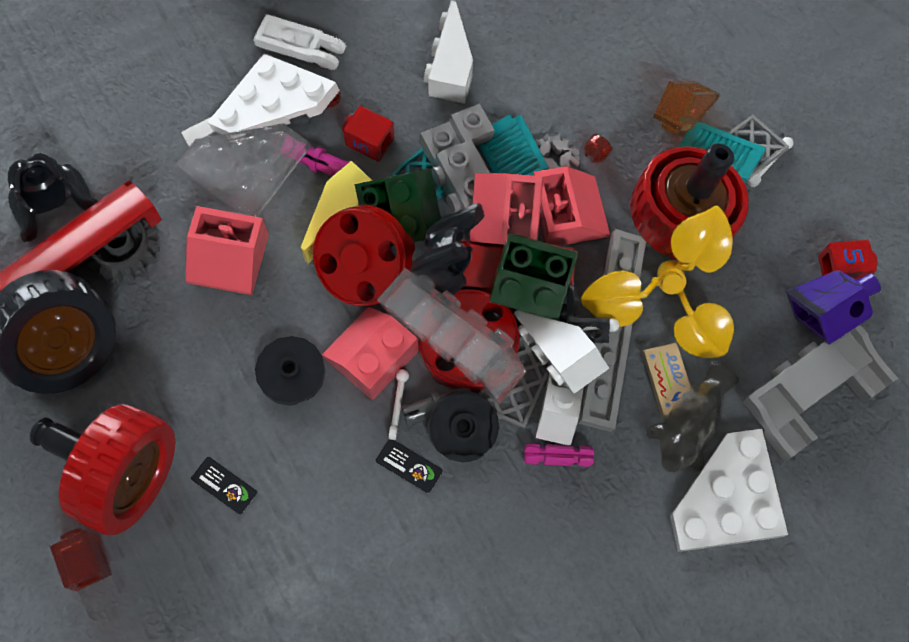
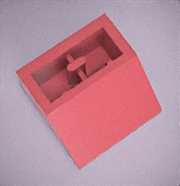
(509, 206)
(571, 207)
(225, 250)

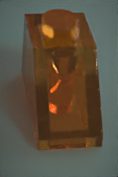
(684, 105)

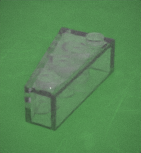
(454, 333)

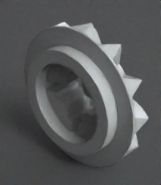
(560, 146)

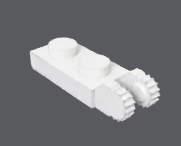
(298, 41)

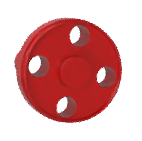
(361, 253)
(479, 302)

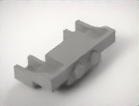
(454, 154)
(810, 379)

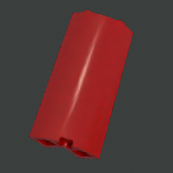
(85, 233)

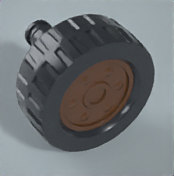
(53, 332)

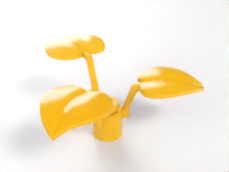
(700, 241)

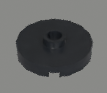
(298, 385)
(480, 431)

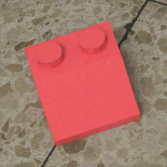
(372, 351)

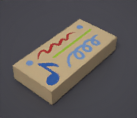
(666, 375)

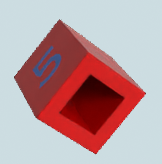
(368, 133)
(850, 257)

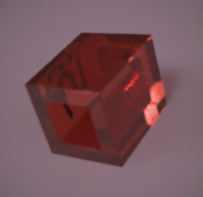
(80, 559)

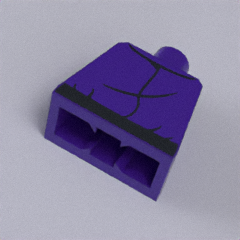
(833, 303)

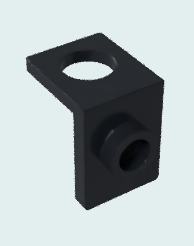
(567, 316)

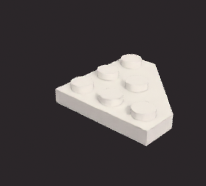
(272, 96)
(731, 497)

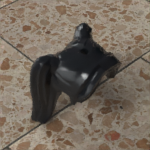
(42, 186)
(445, 255)

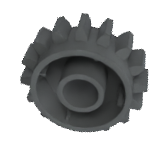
(128, 259)

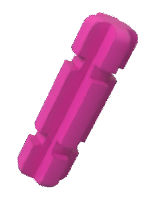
(558, 455)

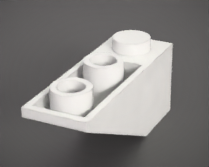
(453, 64)
(565, 346)
(559, 413)

